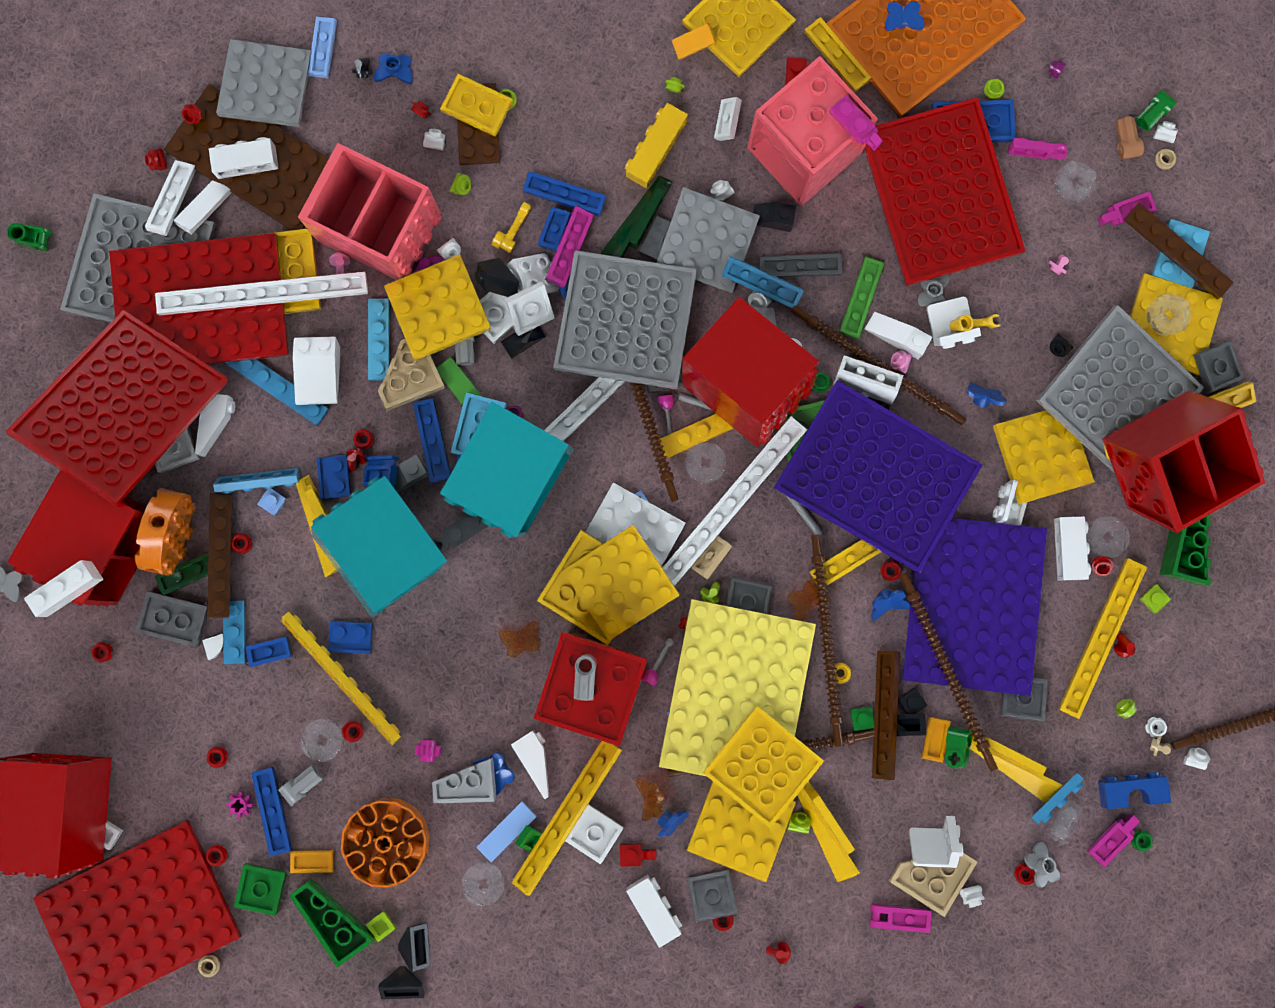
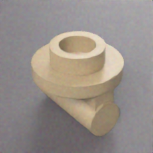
(1157, 746)

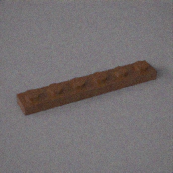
(1178, 251)
(219, 556)
(885, 715)

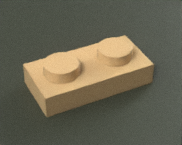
(711, 557)

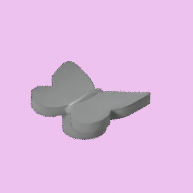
(933, 291)
(10, 584)
(1043, 865)

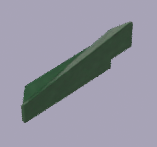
(638, 221)

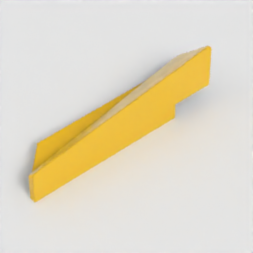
(313, 508)
(1022, 770)
(829, 834)

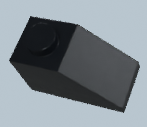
(775, 215)
(496, 277)

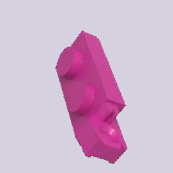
(855, 122)
(1037, 149)
(1120, 210)
(1113, 840)

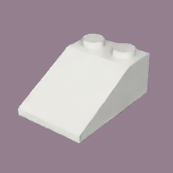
(316, 370)

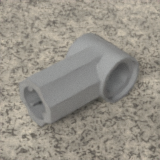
(465, 352)
(584, 680)
(298, 787)

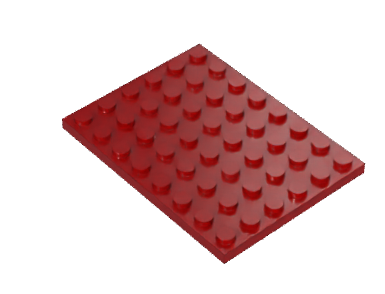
(943, 192)
(208, 334)
(118, 407)
(137, 917)

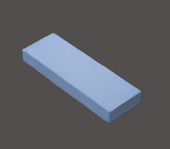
(322, 47)
(506, 831)

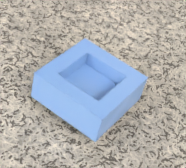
(272, 501)

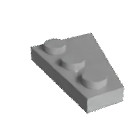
(467, 785)

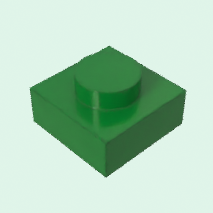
(862, 718)
(528, 838)

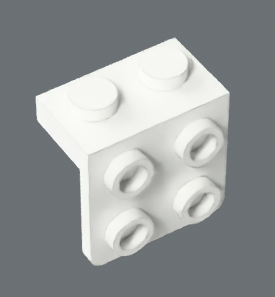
(531, 271)
(942, 314)
(1008, 509)
(936, 846)

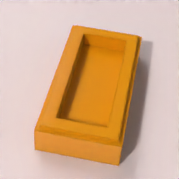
(694, 41)
(935, 739)
(312, 861)

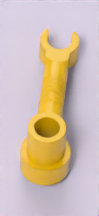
(506, 241)
(966, 323)

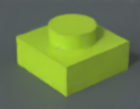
(1155, 598)
(381, 926)

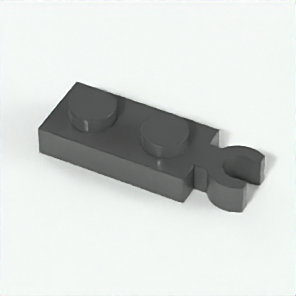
(460, 531)

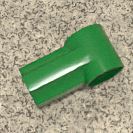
(1157, 108)

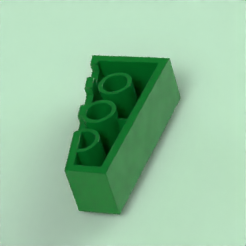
(1187, 554)
(332, 924)

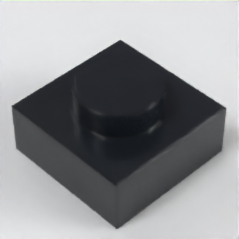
(912, 702)

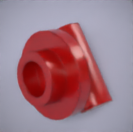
(155, 159)
(354, 457)
(1125, 646)
(781, 953)

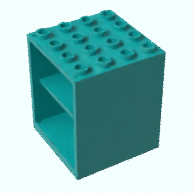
(506, 471)
(377, 545)

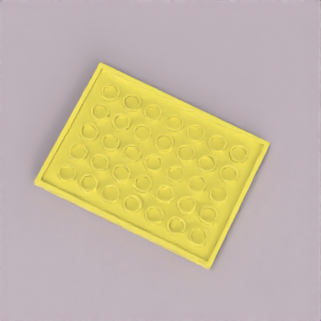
(725, 670)

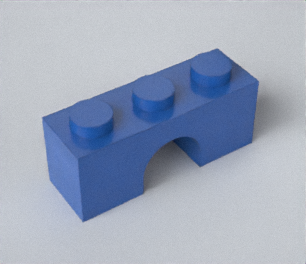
(1115, 791)

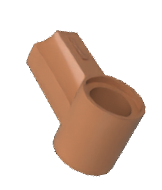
(1129, 143)

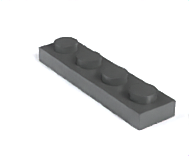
(802, 265)

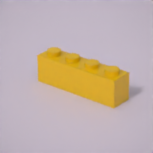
(656, 145)

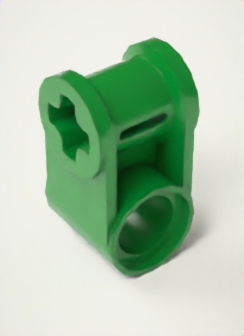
(32, 236)
(958, 745)

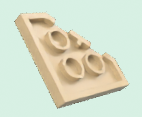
(408, 379)
(933, 885)

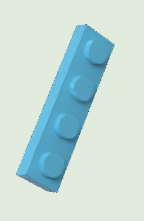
(378, 338)

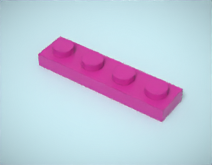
(570, 241)

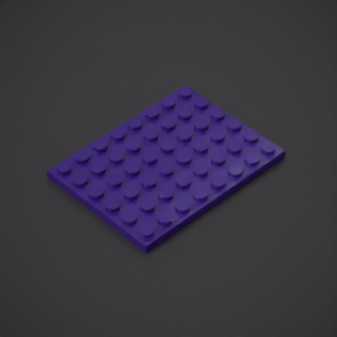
(878, 476)
(985, 606)

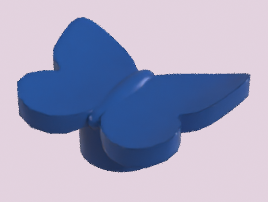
(904, 16)
(394, 66)
(985, 397)
(888, 600)
(502, 772)
(669, 822)

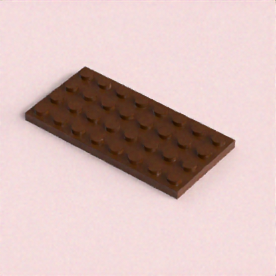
(274, 192)

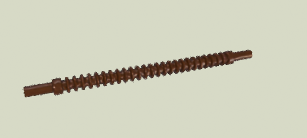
(812, 322)
(667, 476)
(818, 560)
(1198, 737)
(848, 738)
(982, 744)

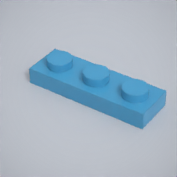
(235, 634)
(1059, 799)

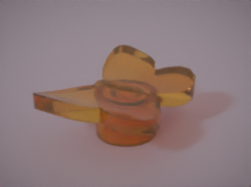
(804, 599)
(521, 639)
(653, 799)

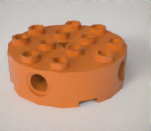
(164, 532)
(366, 852)

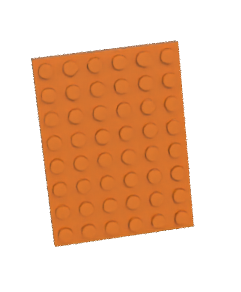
(914, 63)

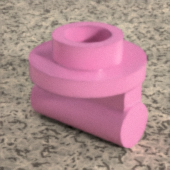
(339, 260)
(1058, 267)
(900, 361)

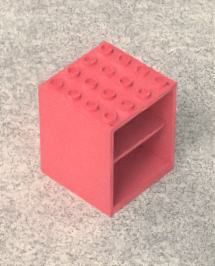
(800, 137)
(371, 213)

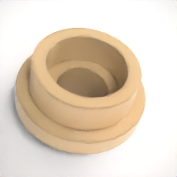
(1169, 154)
(204, 970)

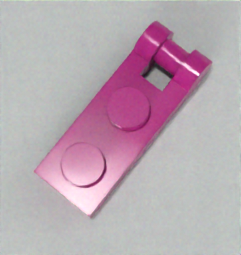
(901, 918)

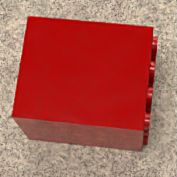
(749, 372)
(1184, 460)
(81, 526)
(615, 689)
(52, 813)

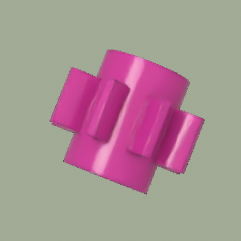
(427, 750)
(236, 809)

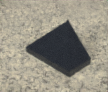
(517, 344)
(911, 725)
(415, 947)
(401, 985)

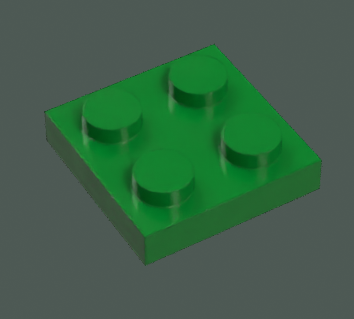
(260, 889)

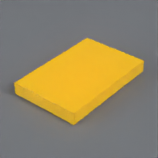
(476, 105)

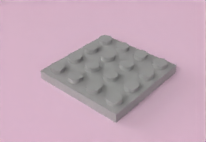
(264, 83)
(705, 236)

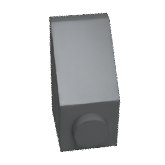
(410, 472)

